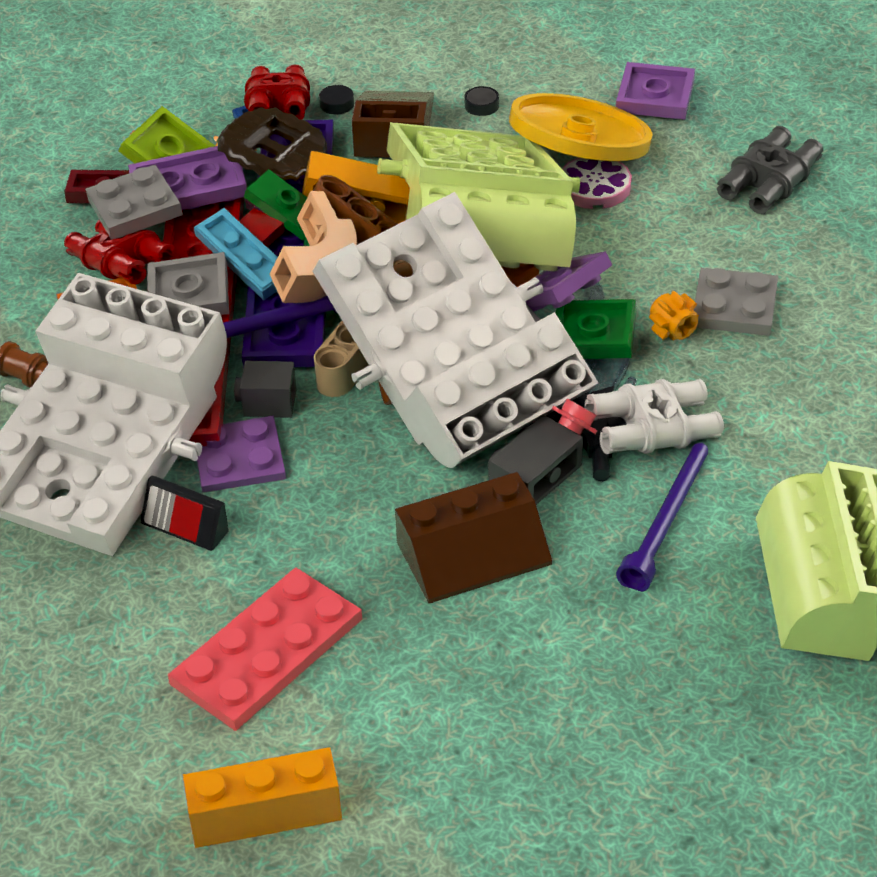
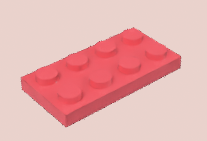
(265, 648)

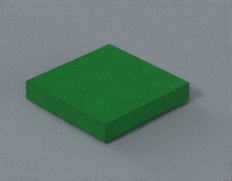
(600, 327)

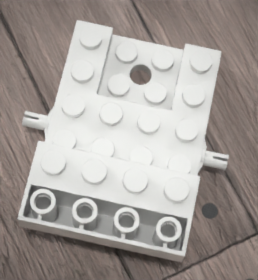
(453, 336)
(108, 411)

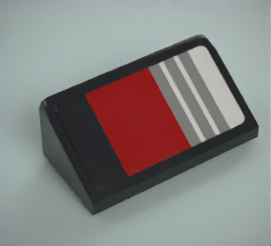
(184, 513)

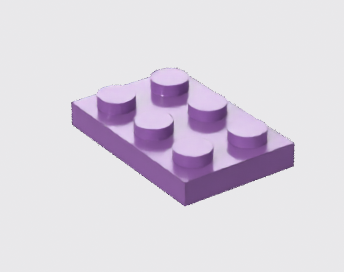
(200, 177)

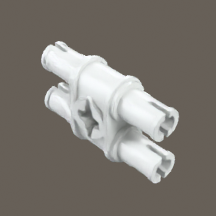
(654, 416)

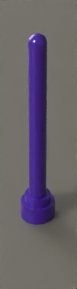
(277, 316)
(638, 568)

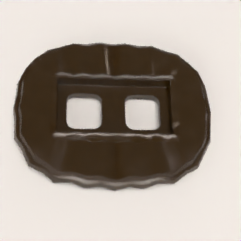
(253, 131)

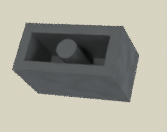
(541, 455)

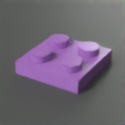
(656, 90)
(562, 283)
(246, 456)

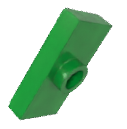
(277, 200)

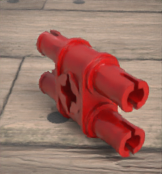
(284, 90)
(120, 256)

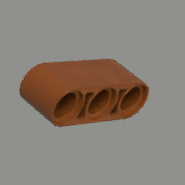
(351, 205)

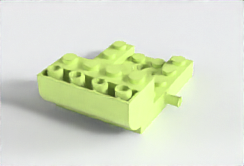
(504, 183)
(823, 560)

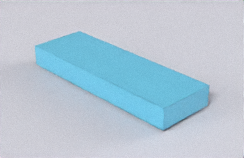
(242, 250)

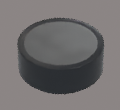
(481, 101)

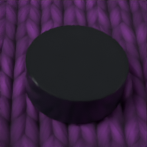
(336, 99)

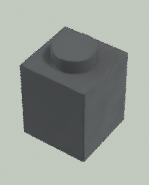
(266, 389)

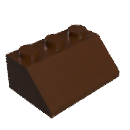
(472, 537)

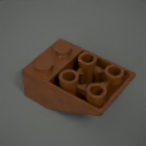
(377, 109)

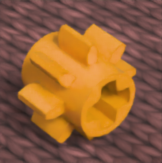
(674, 316)

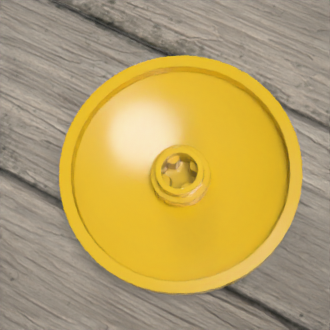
(580, 127)

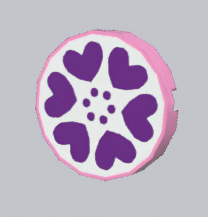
(600, 182)

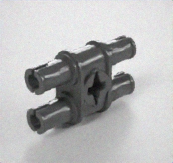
(770, 169)

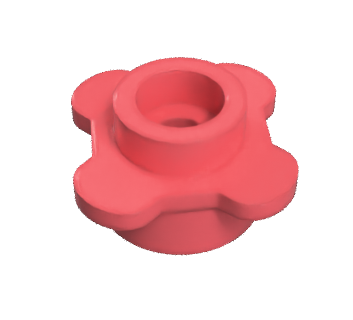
(575, 417)

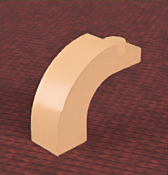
(325, 235)

